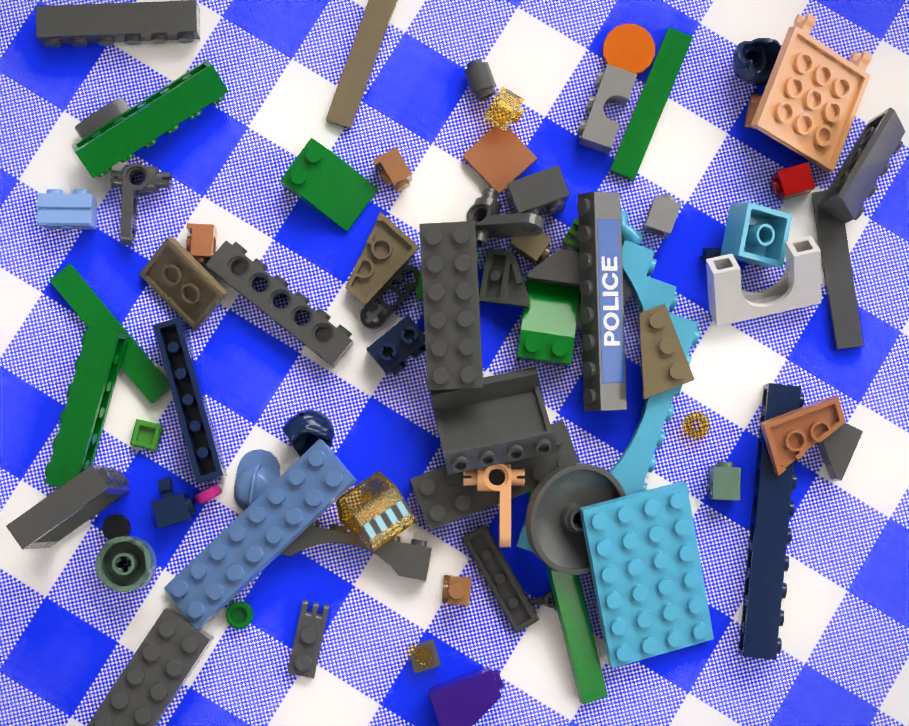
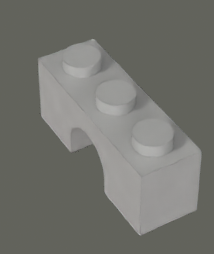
(614, 87)

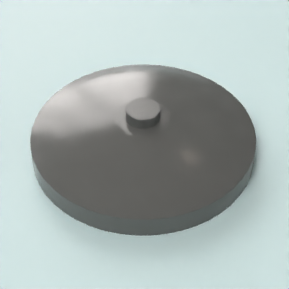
(555, 518)

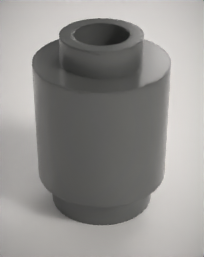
(480, 79)

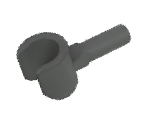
(543, 600)

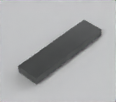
(500, 578)

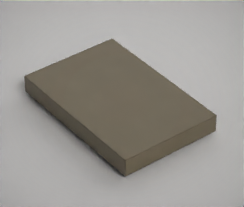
(183, 283)

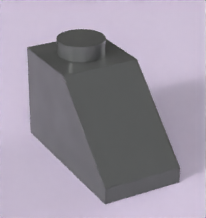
(558, 269)
(839, 449)

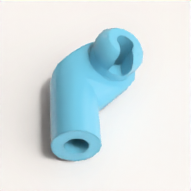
(629, 233)

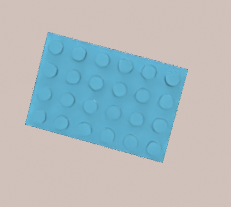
(647, 573)

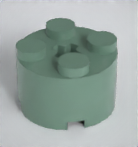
(115, 552)

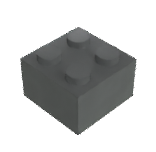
(538, 193)

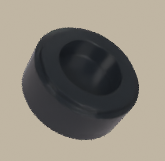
(116, 526)

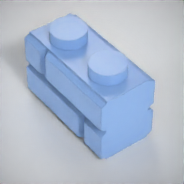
(67, 210)

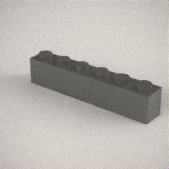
(118, 23)

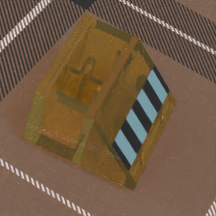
(375, 511)

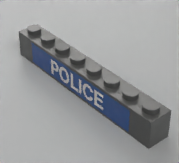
(602, 301)

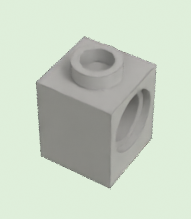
(661, 215)

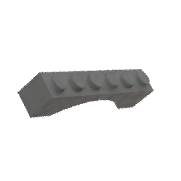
(405, 558)

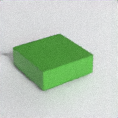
(146, 435)

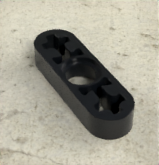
(370, 306)

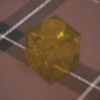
(505, 109)

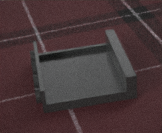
(493, 422)

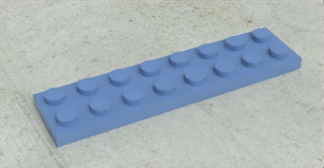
(260, 534)

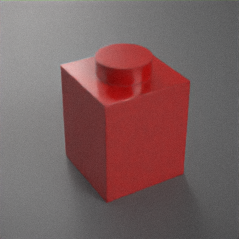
(792, 182)

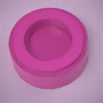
(208, 494)

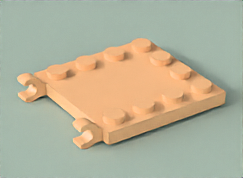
(812, 96)

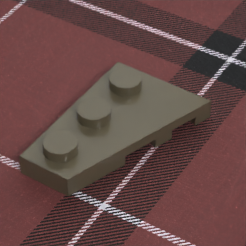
(381, 258)
(662, 355)

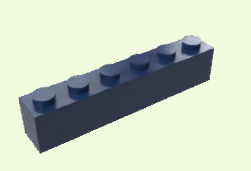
(190, 400)

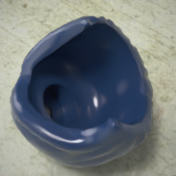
(755, 60)
(307, 428)

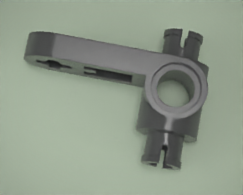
(130, 192)
(496, 225)

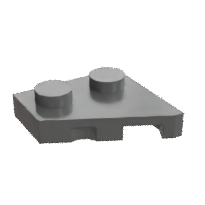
(503, 280)

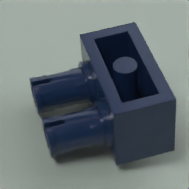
(398, 346)

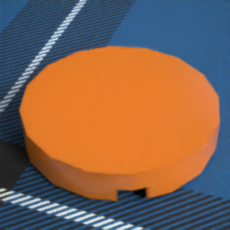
(629, 48)

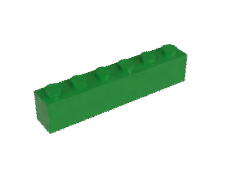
(150, 119)
(86, 404)

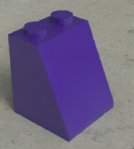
(466, 697)

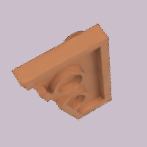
(800, 429)

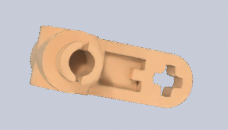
(480, 478)

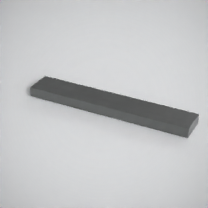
(838, 278)

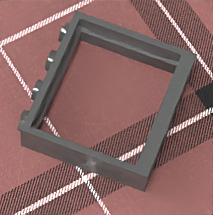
(69, 507)

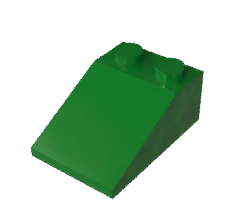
(328, 185)
(548, 324)

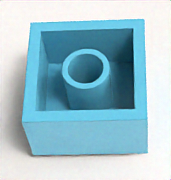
(756, 234)

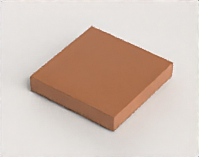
(499, 158)

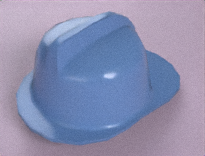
(254, 475)

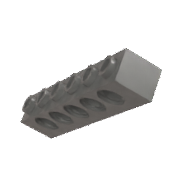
(222, 265)

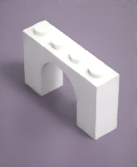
(796, 288)

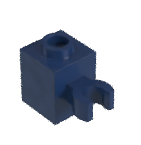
(172, 508)

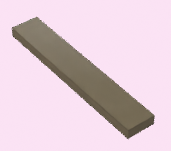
(360, 62)

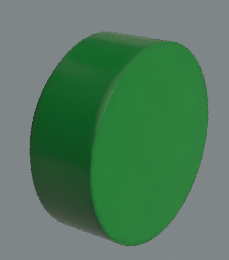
(239, 614)

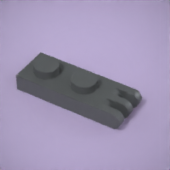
(308, 640)

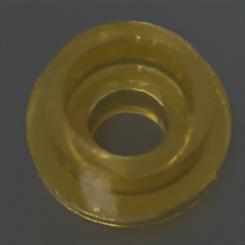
(704, 422)

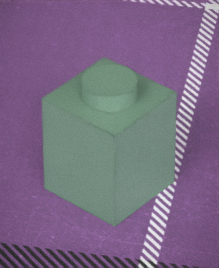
(724, 482)

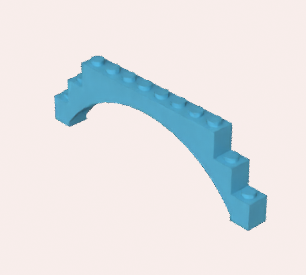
(648, 293)

